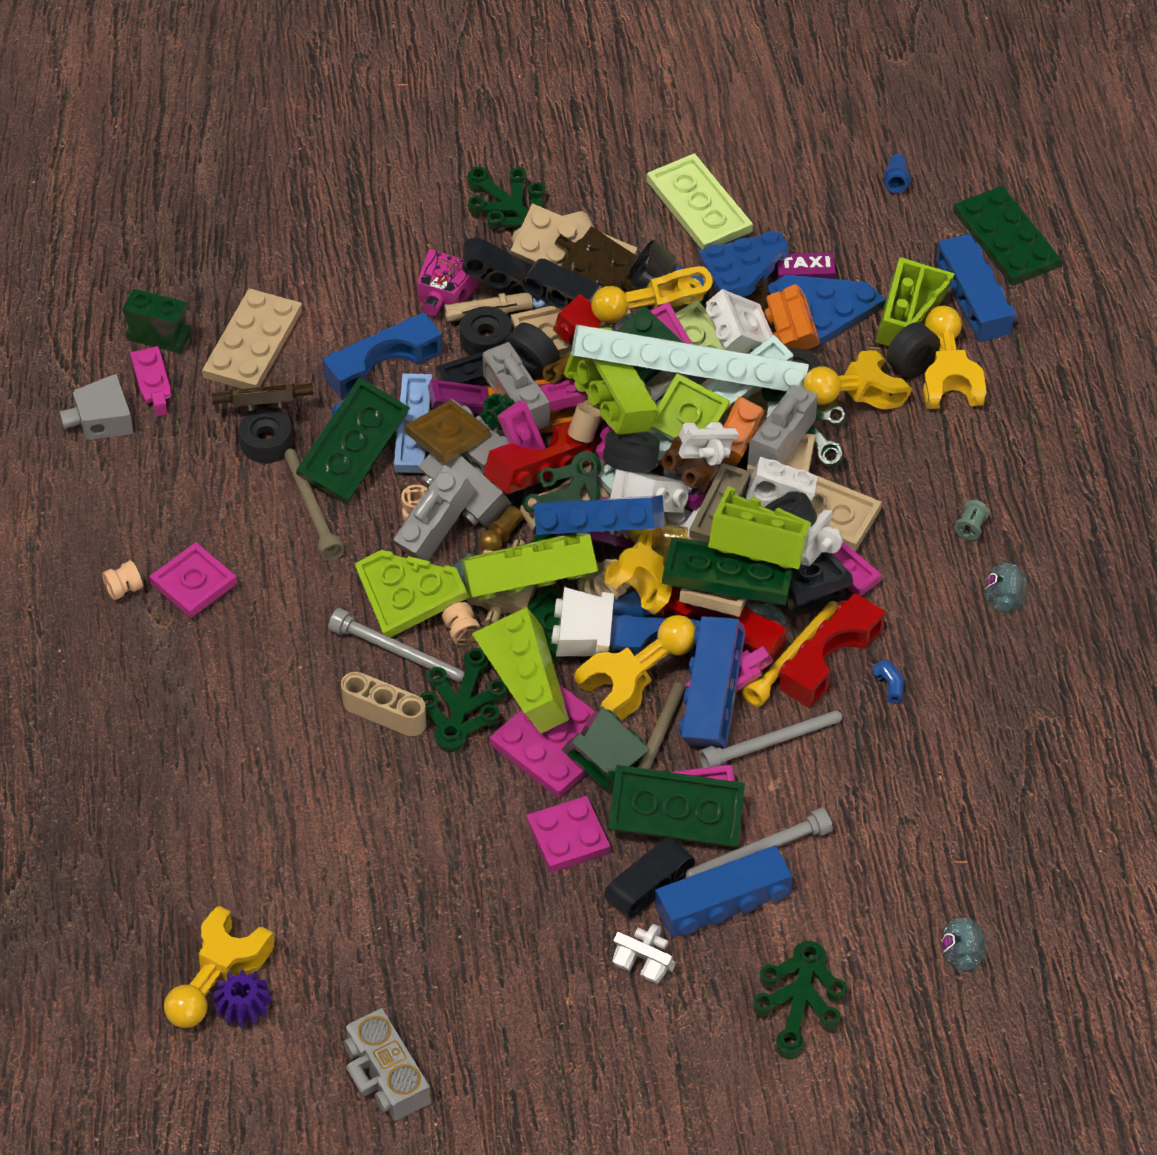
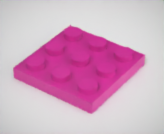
(541, 753)

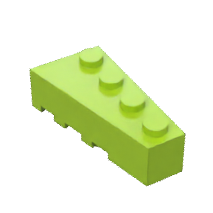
(529, 564)
(525, 665)

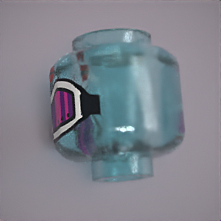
(1006, 586)
(963, 943)

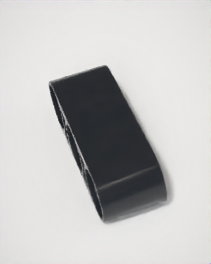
(652, 263)
(493, 266)
(556, 284)
(659, 867)

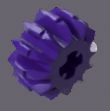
(241, 998)

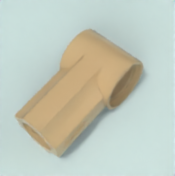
(585, 422)

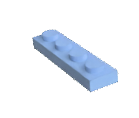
(416, 396)

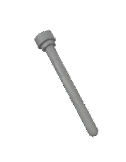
(342, 622)
(717, 757)
(816, 823)

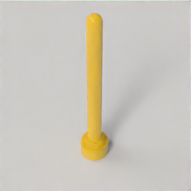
(759, 690)

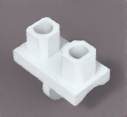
(708, 443)
(822, 538)
(656, 961)

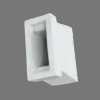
(649, 484)
(583, 623)

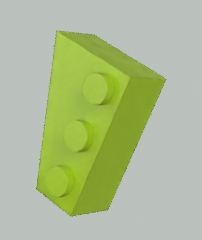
(911, 296)
(757, 532)

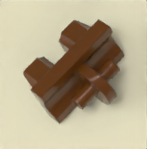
(694, 471)

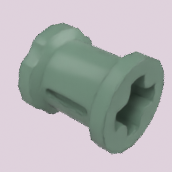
(972, 520)

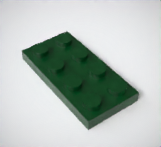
(1007, 235)
(353, 440)
(707, 569)
(676, 806)

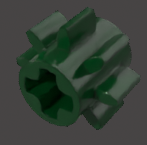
(493, 406)

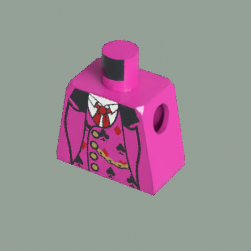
(443, 282)

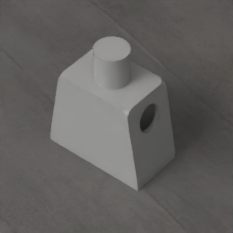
(99, 410)

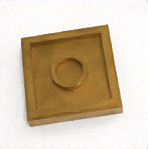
(447, 431)

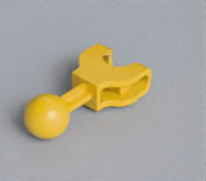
(678, 288)
(951, 366)
(861, 380)
(642, 570)
(629, 672)
(220, 953)

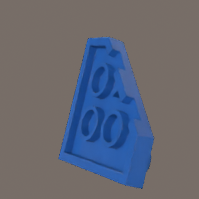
(743, 262)
(834, 302)

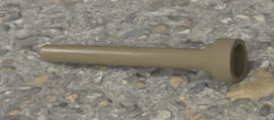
(329, 544)
(662, 725)

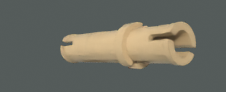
(507, 304)

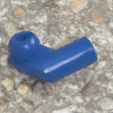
(894, 678)

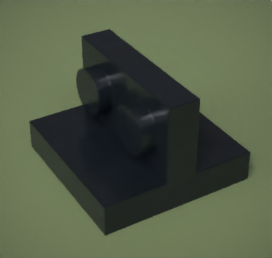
(817, 585)

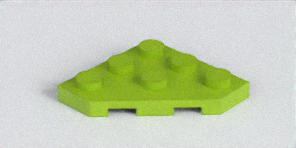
(408, 589)

